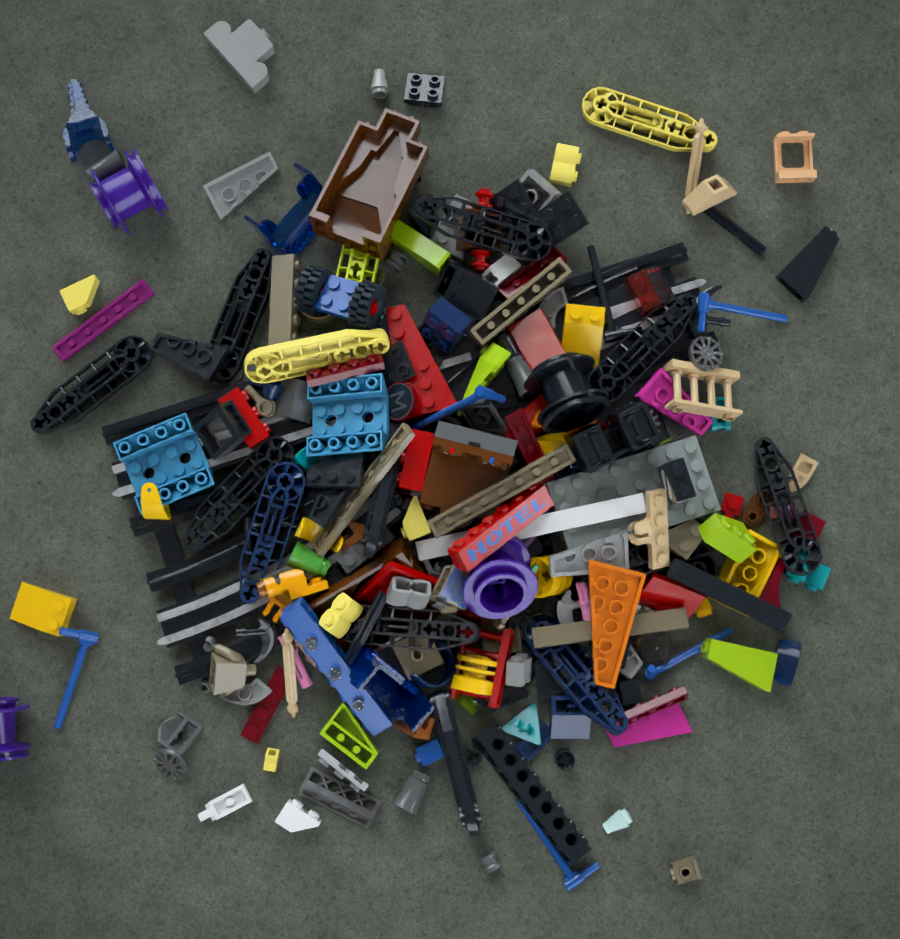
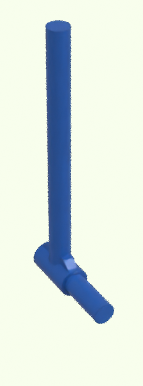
(705, 304)
(480, 393)
(84, 638)
(652, 671)
(571, 878)

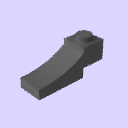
(353, 556)

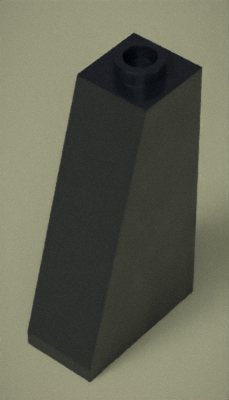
(807, 266)

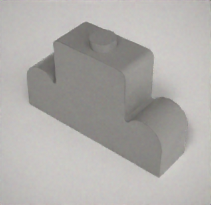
(243, 51)

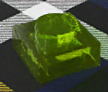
(469, 704)

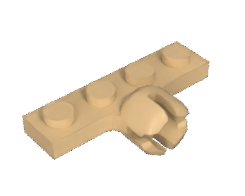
(653, 529)

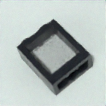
(222, 429)

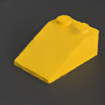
(583, 330)
(42, 609)

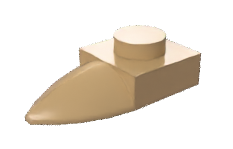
(803, 471)

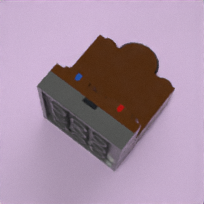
(463, 465)

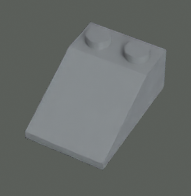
(539, 188)

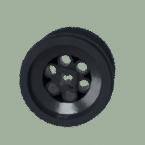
(567, 392)

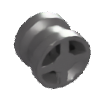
(489, 862)

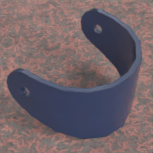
(787, 661)
(448, 673)

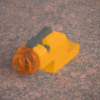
(289, 581)

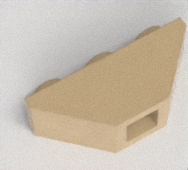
(708, 194)

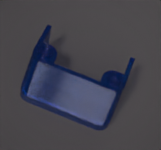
(295, 228)
(391, 687)

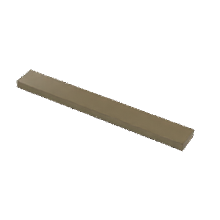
(501, 491)
(358, 496)
(581, 631)

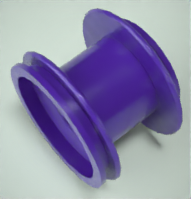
(127, 192)
(501, 582)
(9, 746)

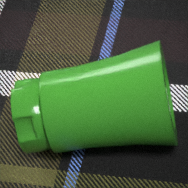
(308, 561)

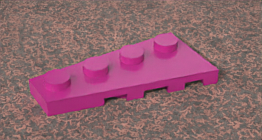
(659, 392)
(659, 725)

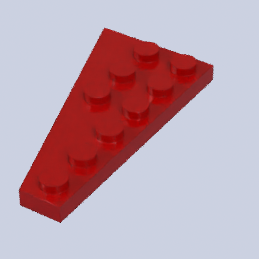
(429, 382)

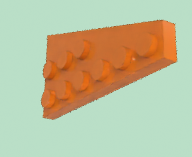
(613, 606)

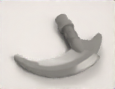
(565, 608)

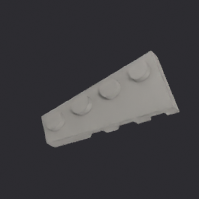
(239, 183)
(574, 561)

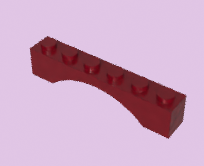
(771, 589)

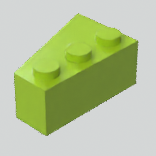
(728, 537)
(350, 736)

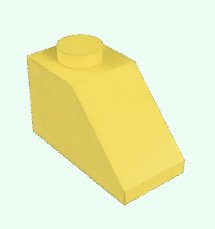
(80, 295)
(414, 522)

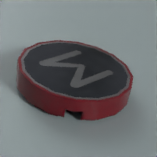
(402, 401)

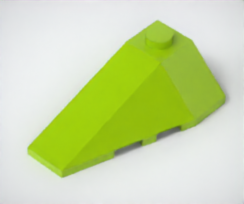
(489, 365)

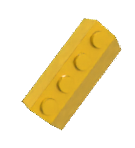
(754, 571)

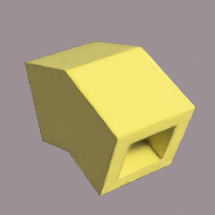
(271, 759)

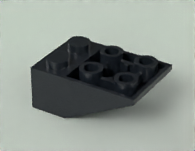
(465, 289)

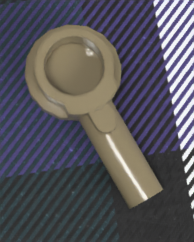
(265, 406)

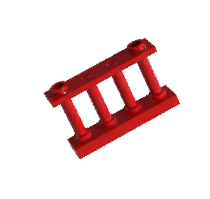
(506, 640)

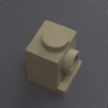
(687, 863)

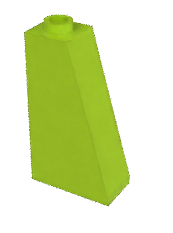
(420, 247)
(746, 663)

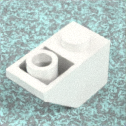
(502, 270)
(296, 818)

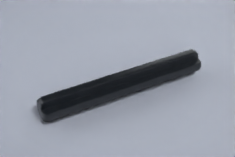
(735, 230)
(366, 627)

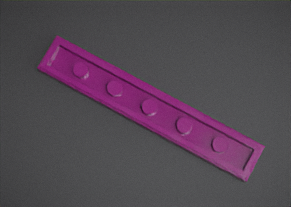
(103, 320)

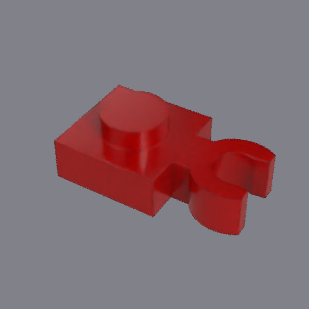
(731, 505)

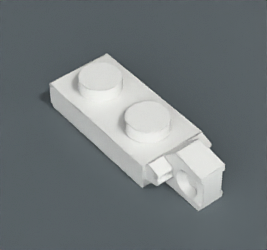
(226, 803)

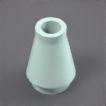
(619, 820)

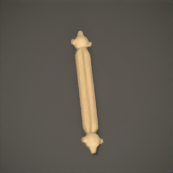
(695, 159)
(290, 672)

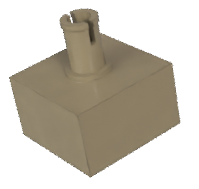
(417, 660)

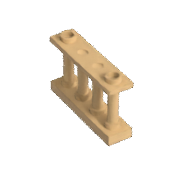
(722, 376)

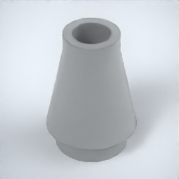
(379, 84)

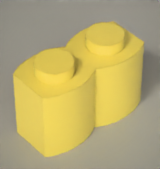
(564, 165)
(340, 615)

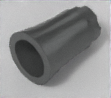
(107, 166)
(519, 372)
(412, 792)

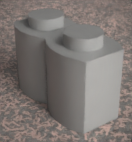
(408, 592)
(518, 670)

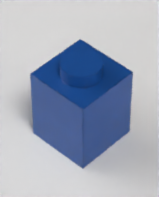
(429, 752)

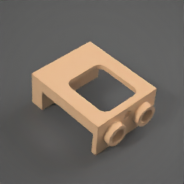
(794, 175)

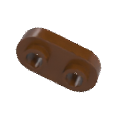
(756, 508)

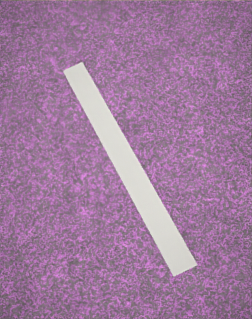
(549, 523)

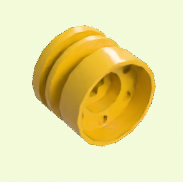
(549, 585)
(474, 674)

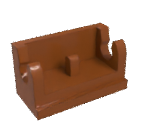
(422, 732)

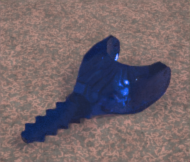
(83, 123)

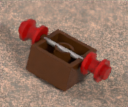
(480, 253)

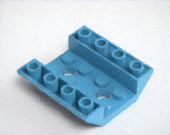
(350, 403)
(161, 449)

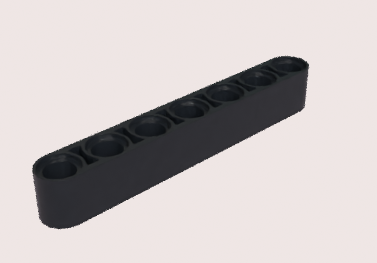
(728, 595)

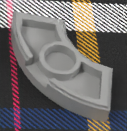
(553, 304)
(249, 694)

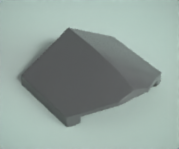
(178, 733)

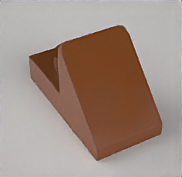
(349, 540)

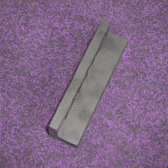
(321, 795)

